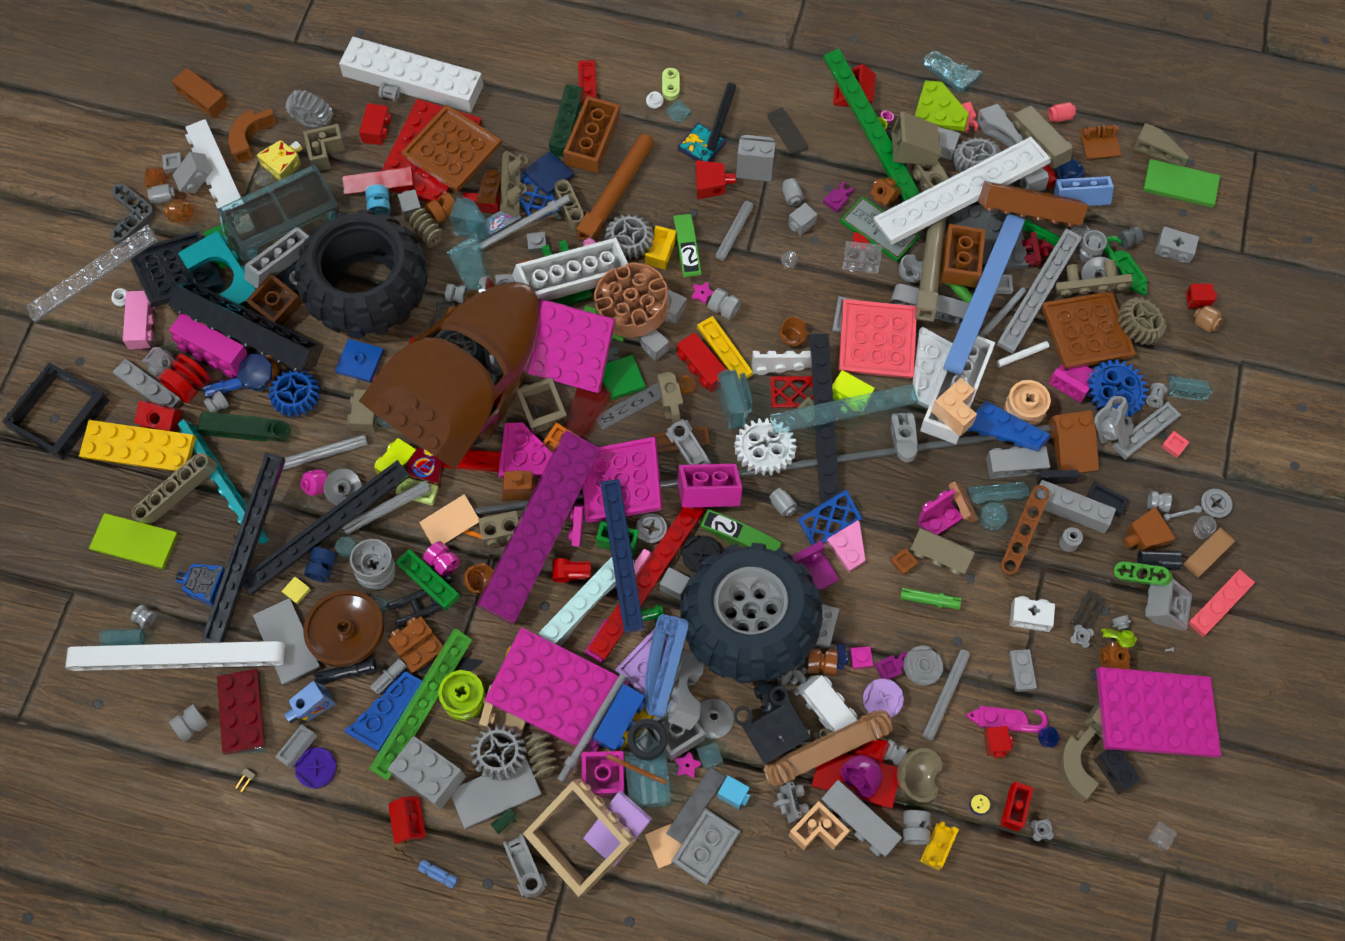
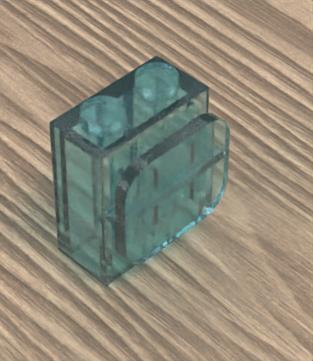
(734, 398)
(644, 790)

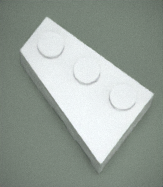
(826, 702)

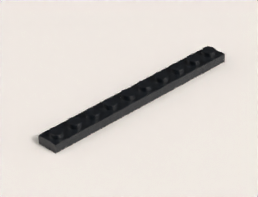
(825, 432)
(324, 527)
(243, 549)

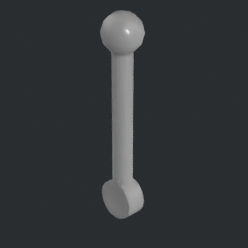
(1197, 509)

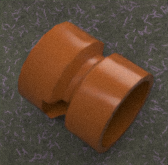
(442, 208)
(822, 661)

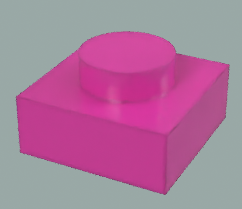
(861, 657)

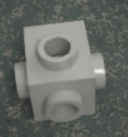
(158, 360)

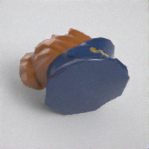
(258, 371)

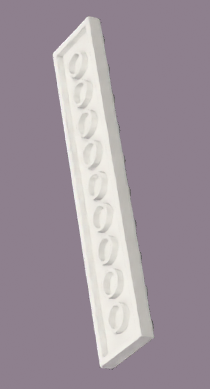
(960, 190)

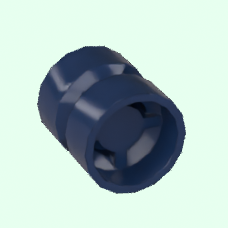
(320, 564)

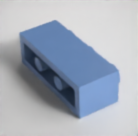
(1089, 190)

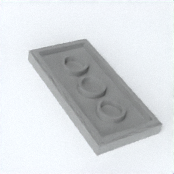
(283, 625)
(487, 798)

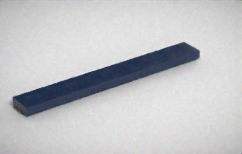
(621, 556)

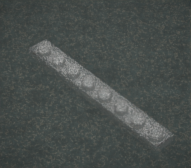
(91, 273)

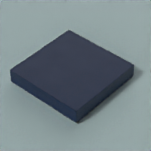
(547, 172)

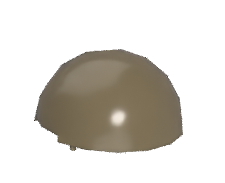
(917, 774)

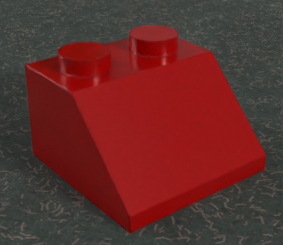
(866, 80)

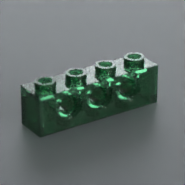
(566, 118)

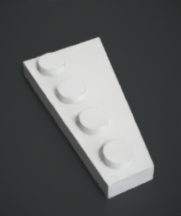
(779, 363)
(929, 364)

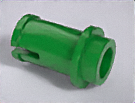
(651, 613)

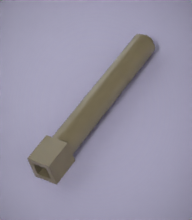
(931, 271)

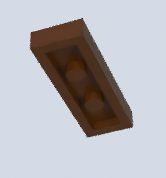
(489, 187)
(664, 444)

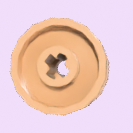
(1028, 401)

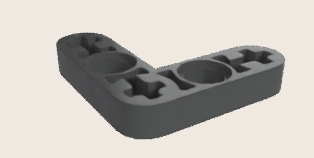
(135, 215)

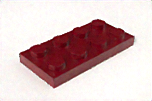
(240, 711)

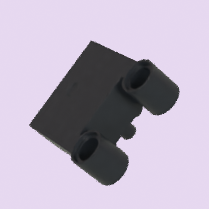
(776, 729)

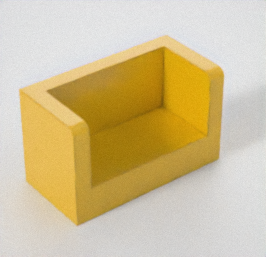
(662, 248)

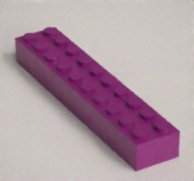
(538, 527)

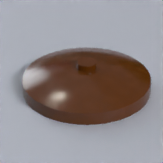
(343, 628)

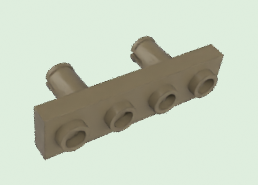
(510, 183)
(1101, 284)

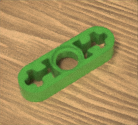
(1149, 579)

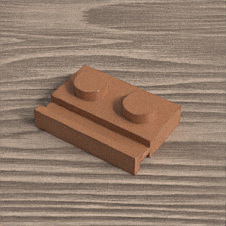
(961, 498)

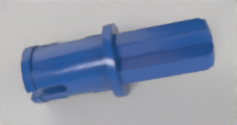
(223, 387)

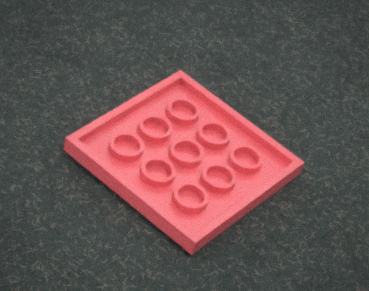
(877, 339)

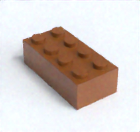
(592, 134)

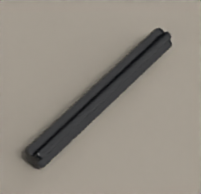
(721, 116)

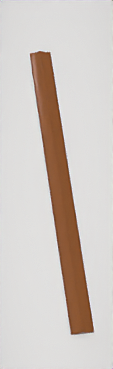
(634, 768)

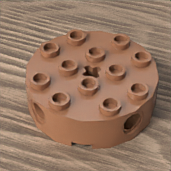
(633, 297)

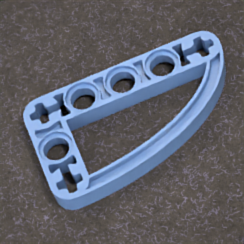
(660, 682)

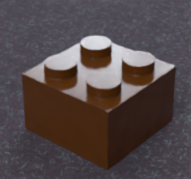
(274, 300)

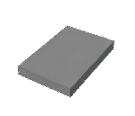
(705, 846)

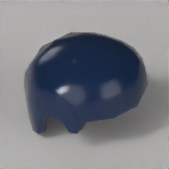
(1070, 170)

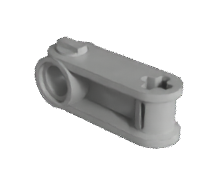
(687, 444)
(524, 867)

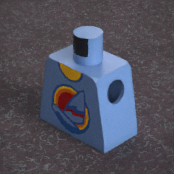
(310, 702)

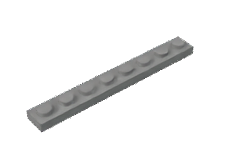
(1039, 291)

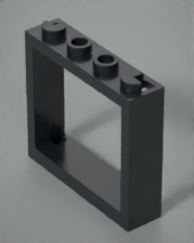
(76, 428)

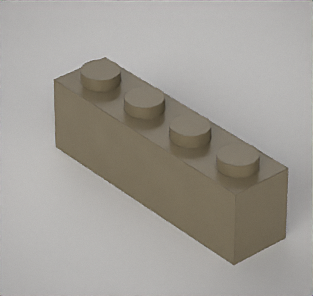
(1032, 124)

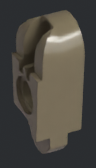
(670, 396)

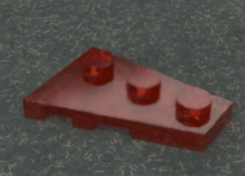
(586, 409)

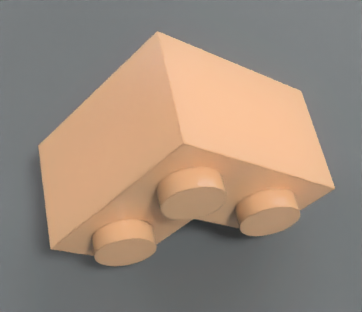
(953, 408)
(820, 823)

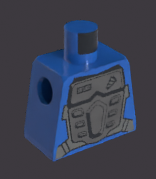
(201, 582)

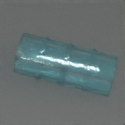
(122, 637)

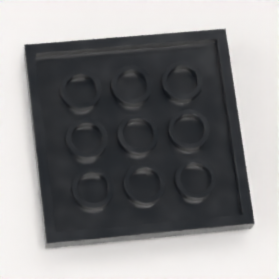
(161, 269)

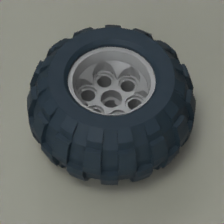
(755, 653)

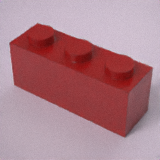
(700, 361)

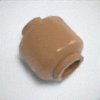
(1208, 318)

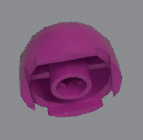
(863, 774)

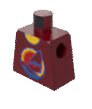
(425, 467)

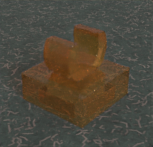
(154, 177)

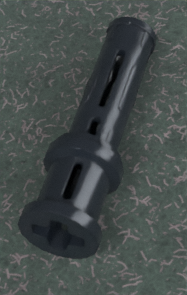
(364, 667)

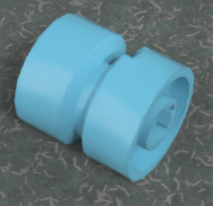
(378, 199)

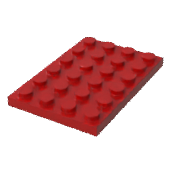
(426, 186)

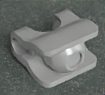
(1111, 422)

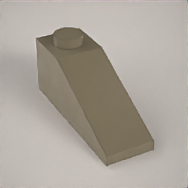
(1160, 146)

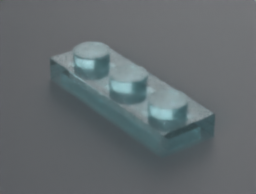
(998, 492)

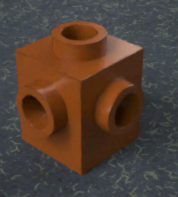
(885, 190)
(1115, 656)

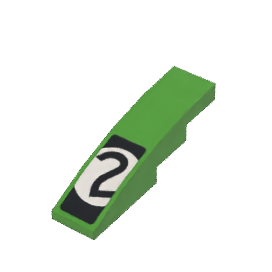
(687, 245)
(735, 531)

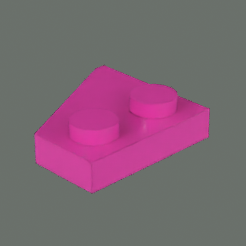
(576, 516)

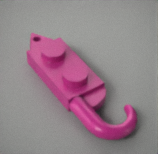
(1013, 719)

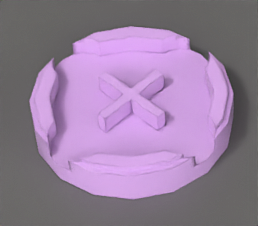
(883, 695)

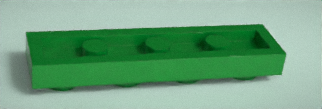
(427, 579)

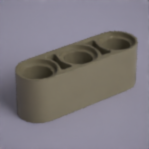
(569, 212)

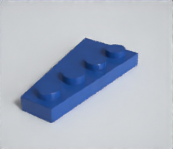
(1007, 427)
(379, 720)

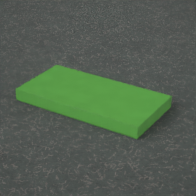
(1181, 183)

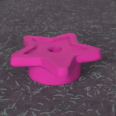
(699, 296)
(683, 770)

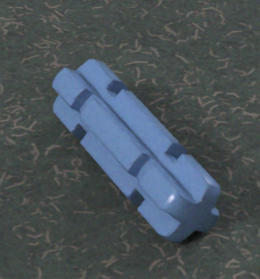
(437, 874)

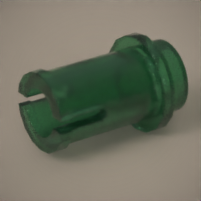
(504, 820)

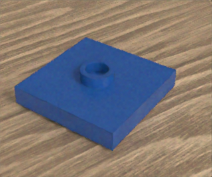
(359, 360)

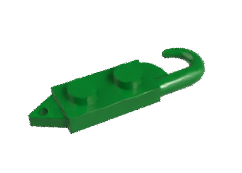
(1127, 265)

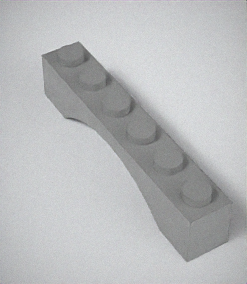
(997, 125)

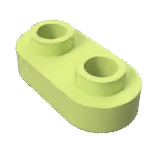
(670, 82)

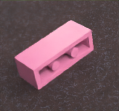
(138, 321)

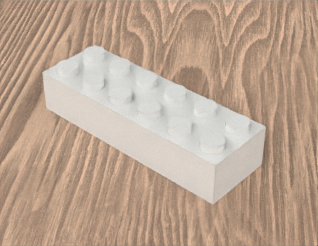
(570, 270)
(971, 374)

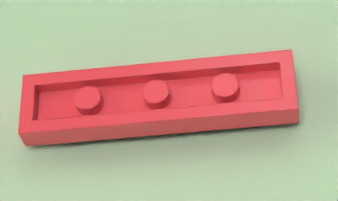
(1221, 603)

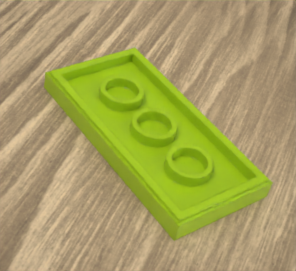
(133, 541)

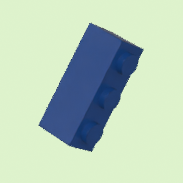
(619, 718)

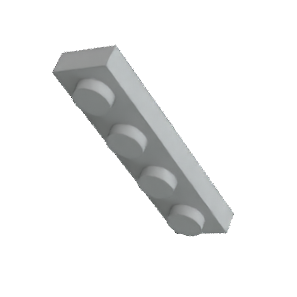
(145, 385)

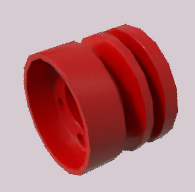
(187, 375)

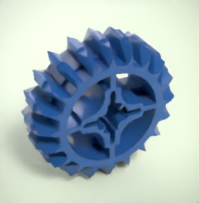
(286, 386)

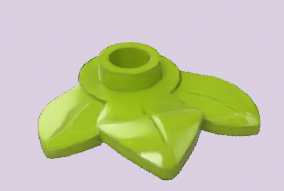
(1124, 638)

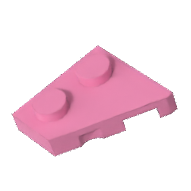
(848, 546)

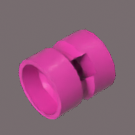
(440, 557)

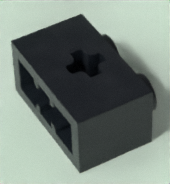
(1117, 770)

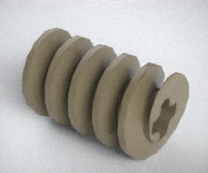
(425, 227)
(540, 755)

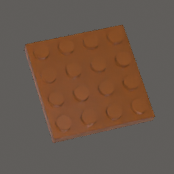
(451, 148)
(1087, 330)

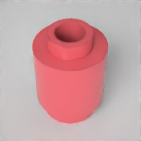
(1061, 112)

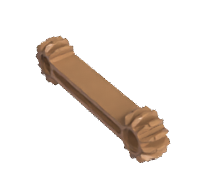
(788, 766)

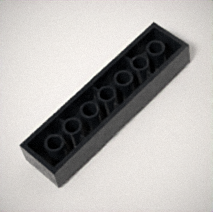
(245, 326)

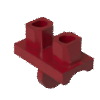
(1033, 244)

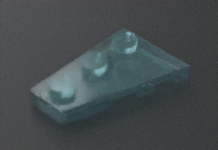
(953, 74)
(468, 261)

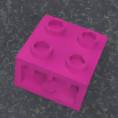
(1072, 381)
(940, 514)

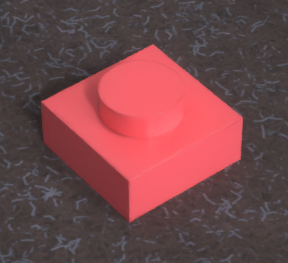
(1175, 444)

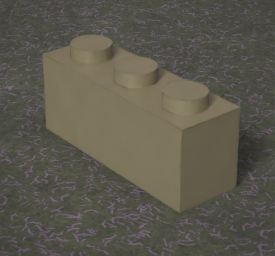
(942, 551)

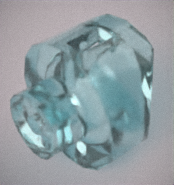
(993, 516)

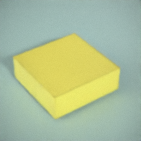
(296, 590)

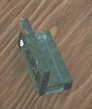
(1189, 388)

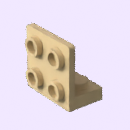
(492, 715)

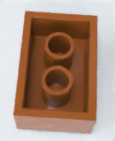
(962, 255)

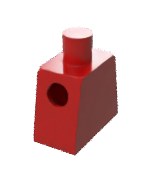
(712, 179)

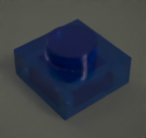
(842, 657)

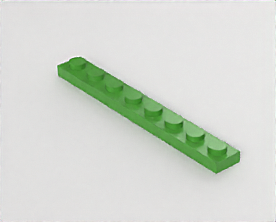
(421, 702)

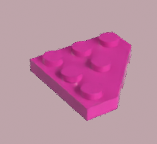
(522, 451)

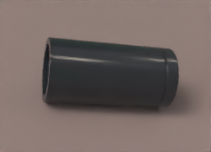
(1165, 558)

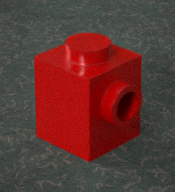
(1200, 295)
(998, 741)

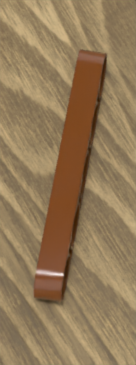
(1025, 520)

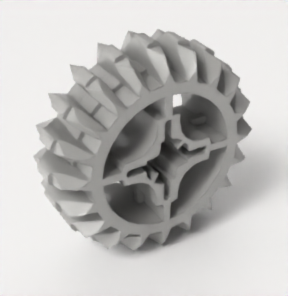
(309, 109)
(973, 152)
(635, 229)
(491, 754)

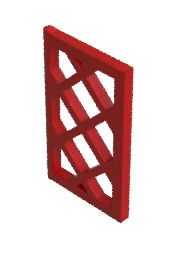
(788, 380)

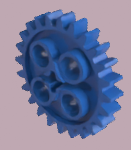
(1117, 387)

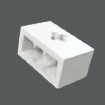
(1023, 618)

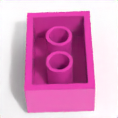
(709, 485)

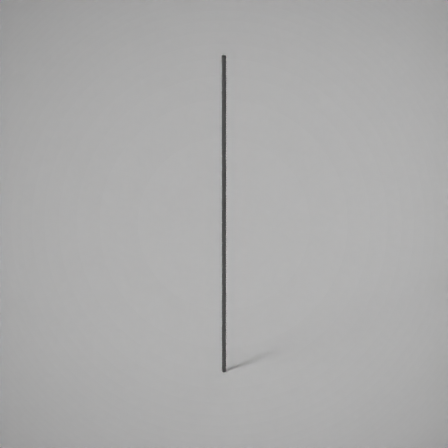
(795, 465)

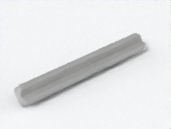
(734, 230)

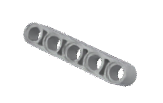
(947, 308)

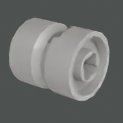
(1092, 245)
(723, 303)
(188, 723)
(916, 827)

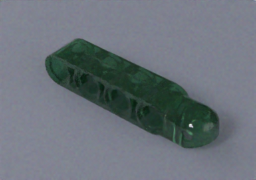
(242, 427)

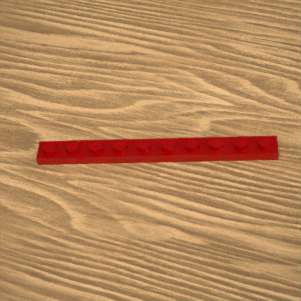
(648, 577)

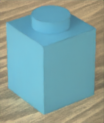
(734, 792)

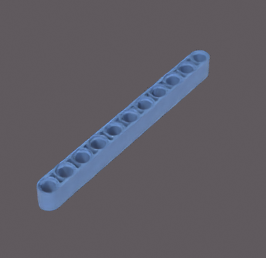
(983, 294)

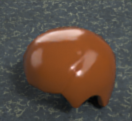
(793, 331)
(477, 577)

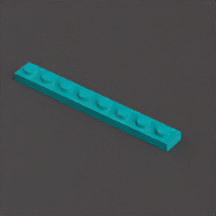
(219, 476)

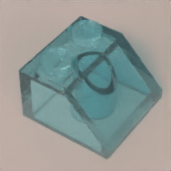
(468, 219)

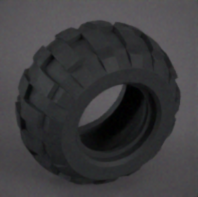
(354, 240)

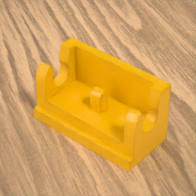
(939, 846)

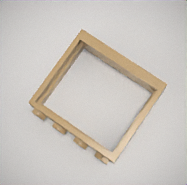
(553, 855)

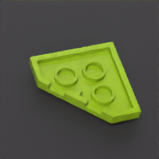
(941, 107)

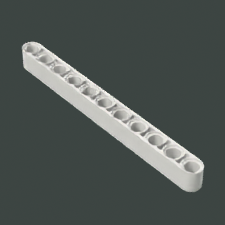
(175, 656)

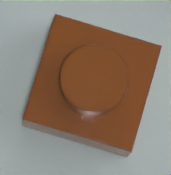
(904, 561)

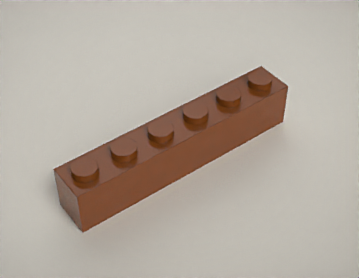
(1032, 203)

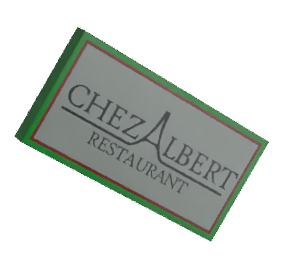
(861, 220)

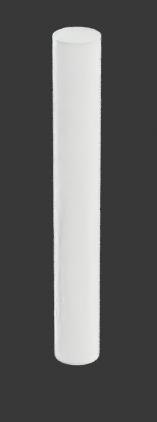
(1022, 354)

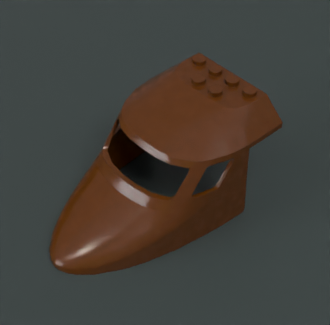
(444, 393)

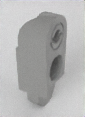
(904, 436)

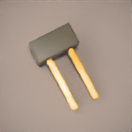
(249, 774)

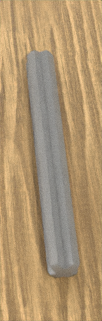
(325, 451)
(387, 507)
(946, 695)

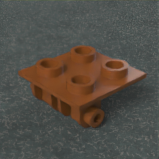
(1100, 141)

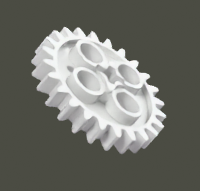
(764, 447)

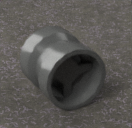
(1130, 237)

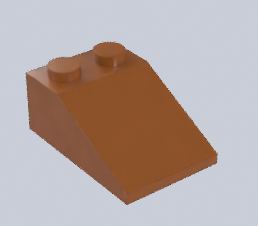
(1075, 441)

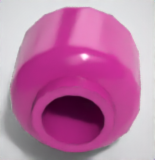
(313, 482)

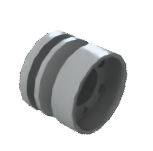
(373, 554)

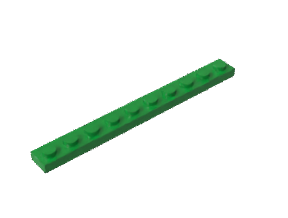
(869, 122)

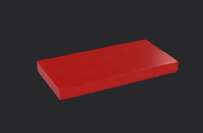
(829, 773)

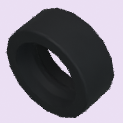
(647, 723)

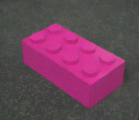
(208, 345)

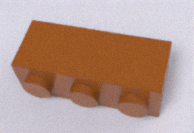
(200, 92)

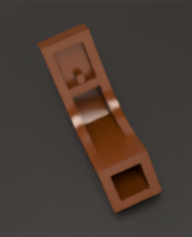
(244, 129)

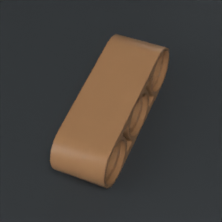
(1209, 552)

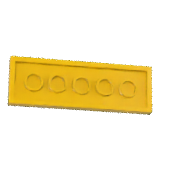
(136, 446)

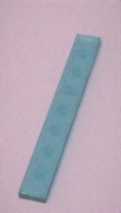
(843, 409)

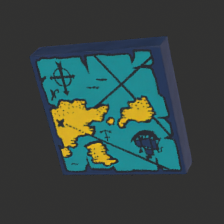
(695, 144)

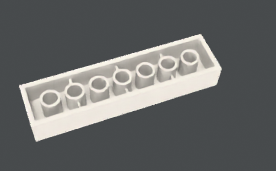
(412, 73)

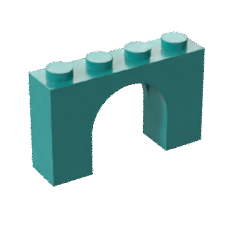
(215, 249)

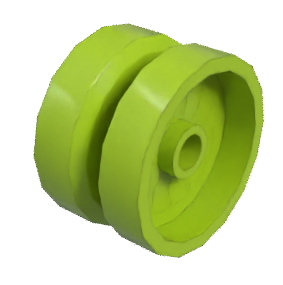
(456, 685)

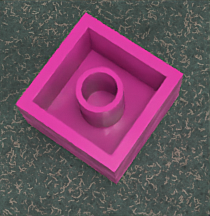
(603, 774)

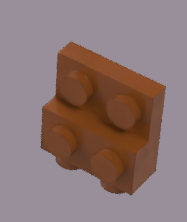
(415, 644)

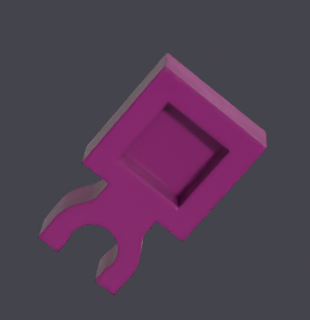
(838, 198)
(890, 667)

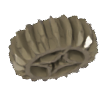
(1141, 321)

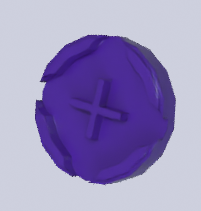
(315, 768)

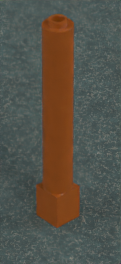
(593, 222)

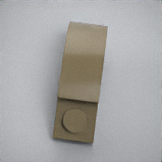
(1071, 769)

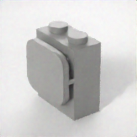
(755, 157)

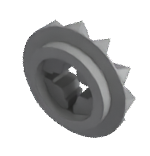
(1215, 495)
(646, 522)

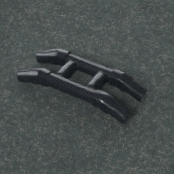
(413, 600)

